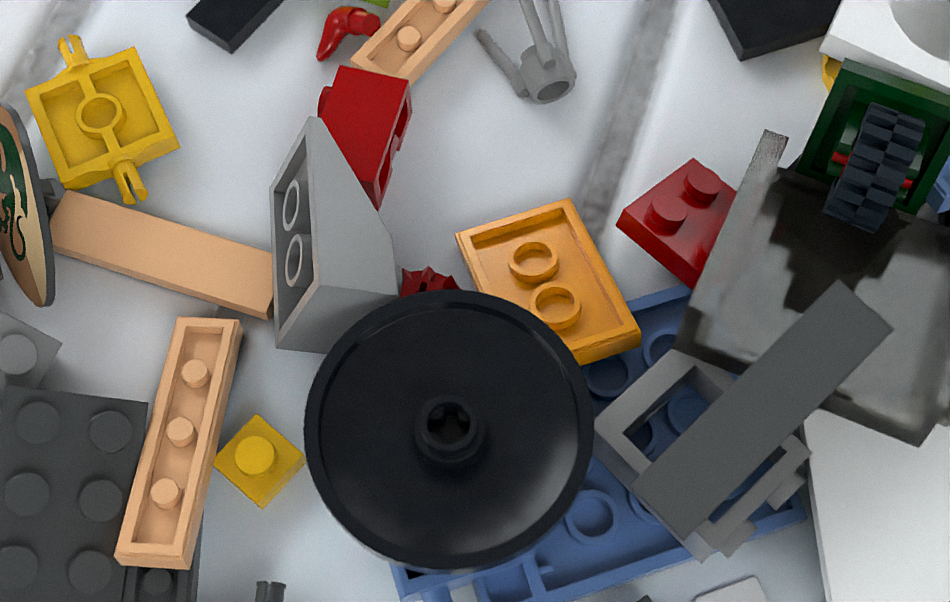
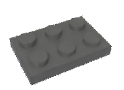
(65, 493)

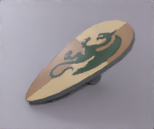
(25, 212)

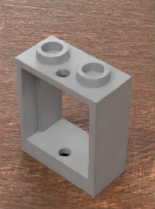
(627, 462)

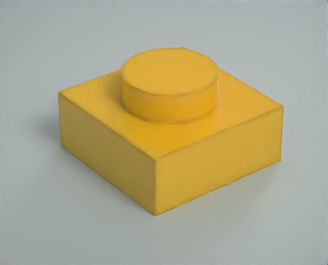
(259, 461)

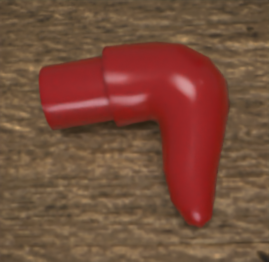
(342, 22)

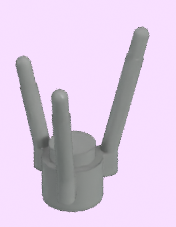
(544, 70)

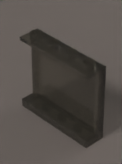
(785, 253)

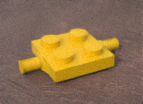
(101, 119)

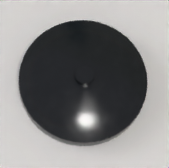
(449, 431)

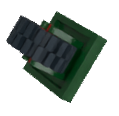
(876, 145)

